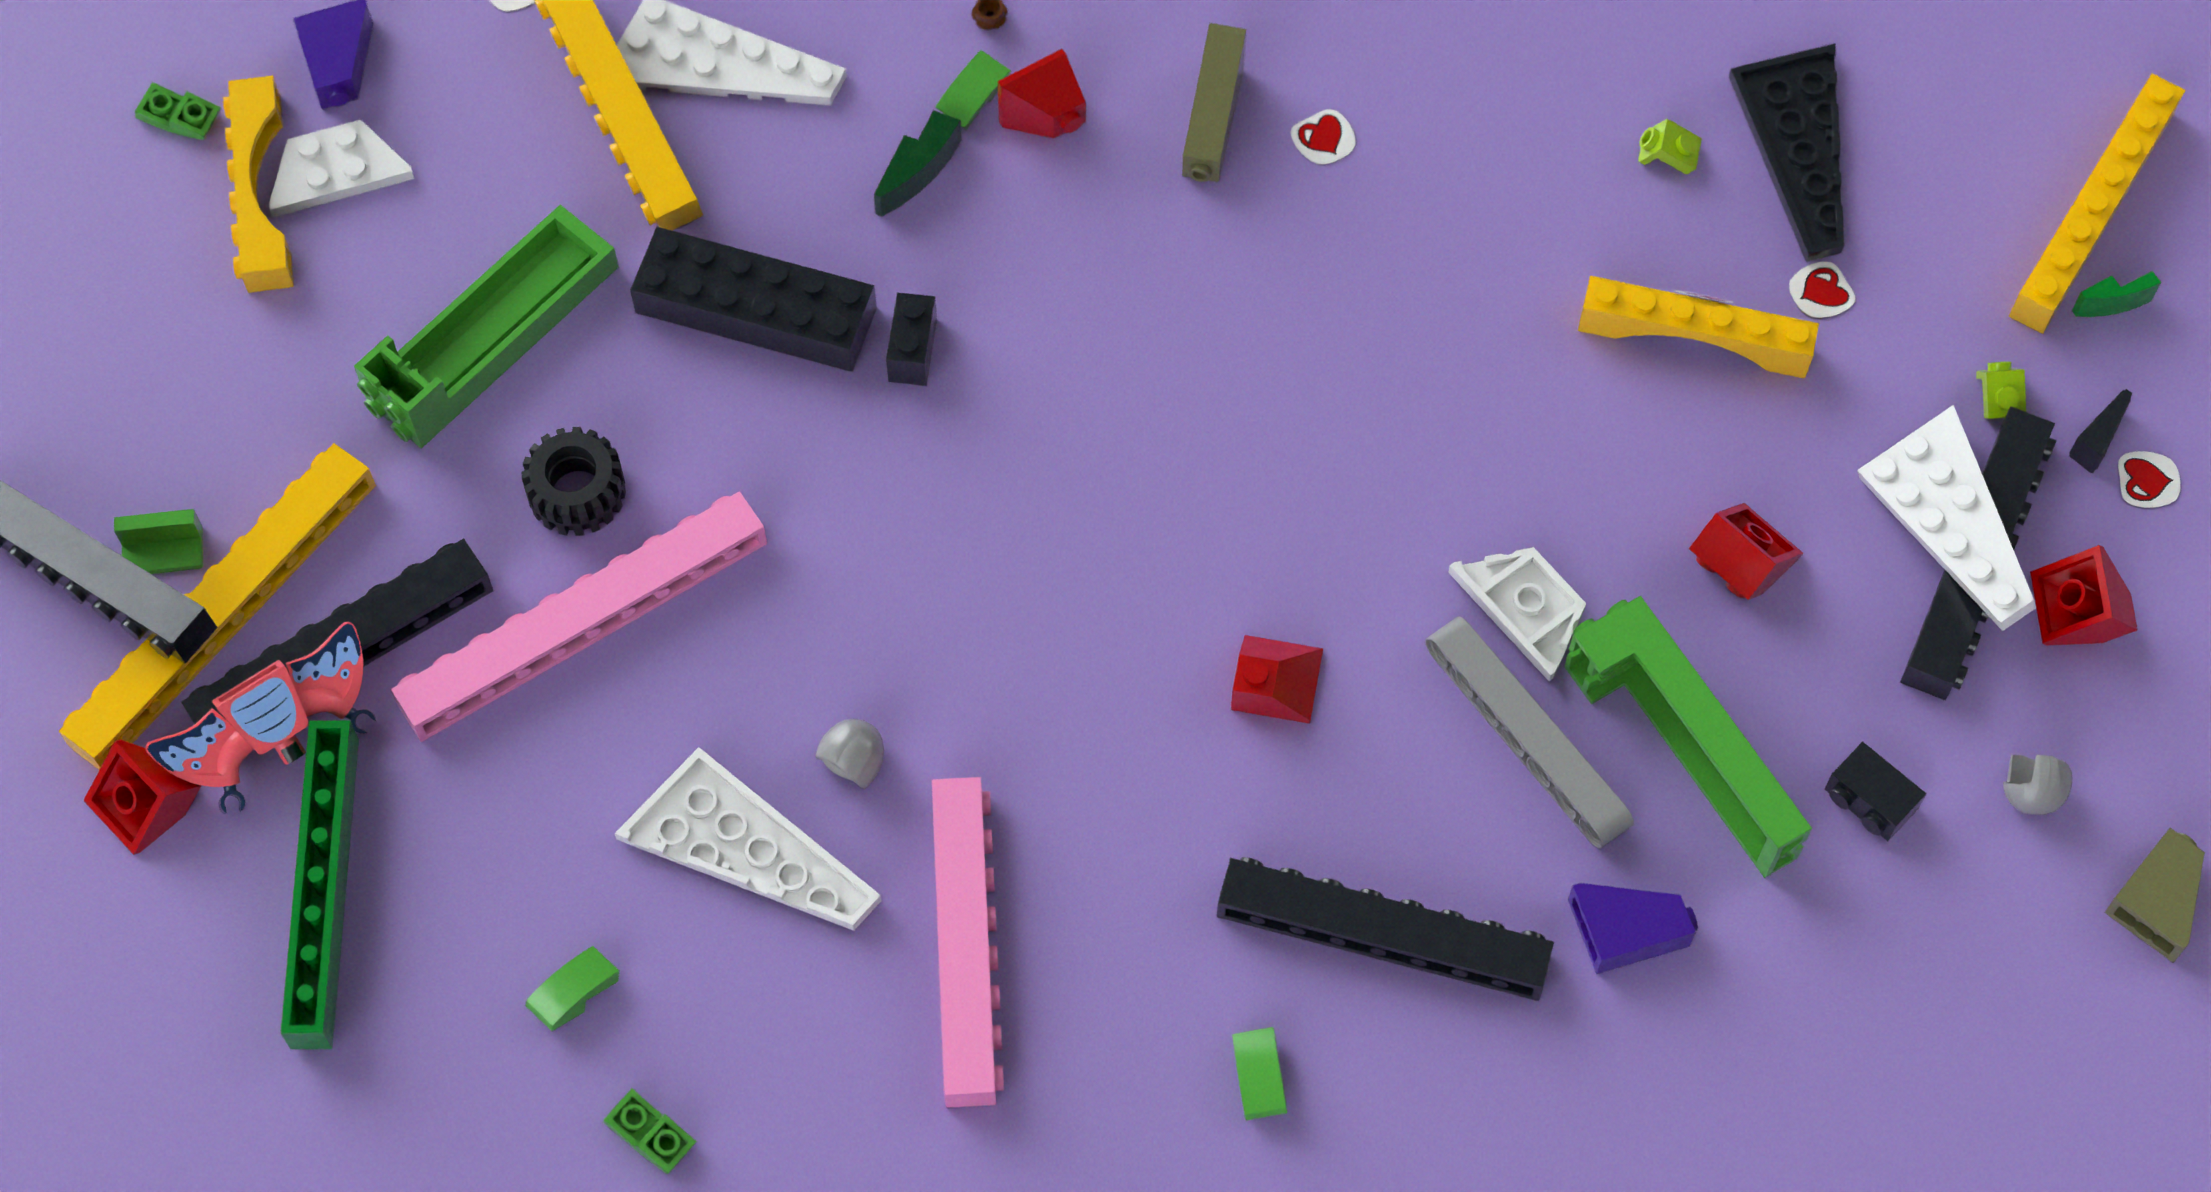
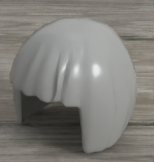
(852, 751)
(2037, 784)

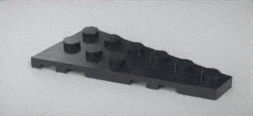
(1797, 131)

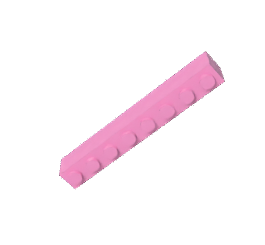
(964, 943)

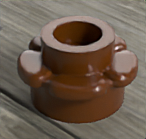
(986, 7)

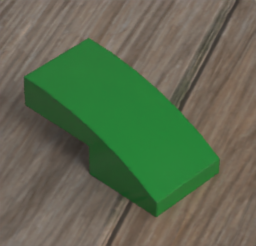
(2110, 298)

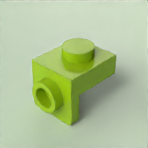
(1671, 145)
(2002, 388)

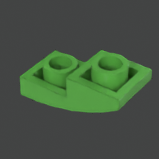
(972, 88)
(175, 113)
(568, 989)
(1259, 1073)
(649, 1131)

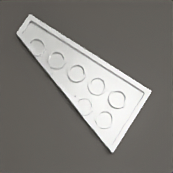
(705, 56)

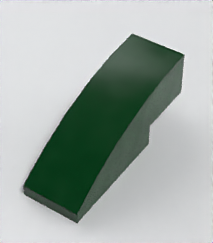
(917, 162)

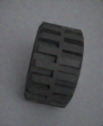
(568, 454)

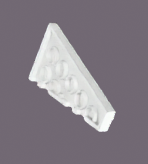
(1944, 502)
(729, 832)

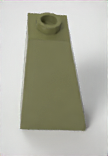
(1214, 102)

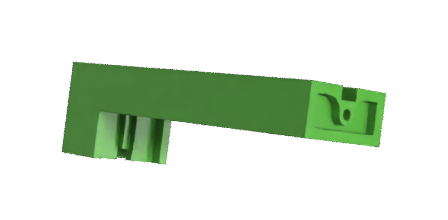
(485, 328)
(1637, 652)

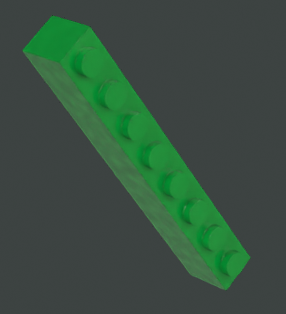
(320, 885)

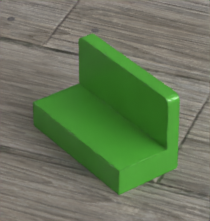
(162, 540)

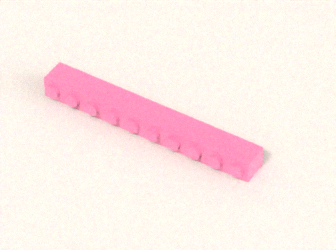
(579, 616)

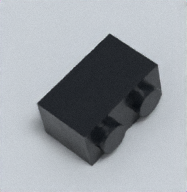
(911, 339)
(1874, 792)

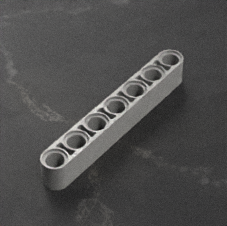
(1529, 732)

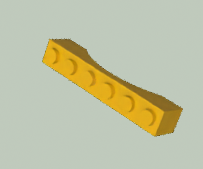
(255, 121)
(1768, 339)

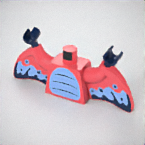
(267, 715)

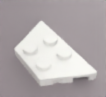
(334, 167)
(1525, 602)

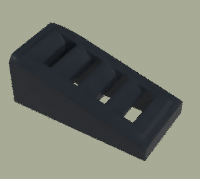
(2096, 438)

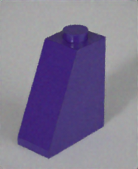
(336, 50)
(1630, 924)

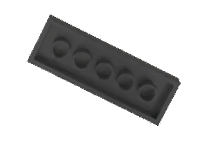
(754, 299)

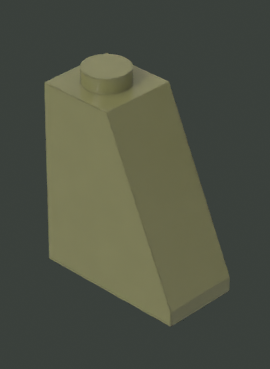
(2162, 895)

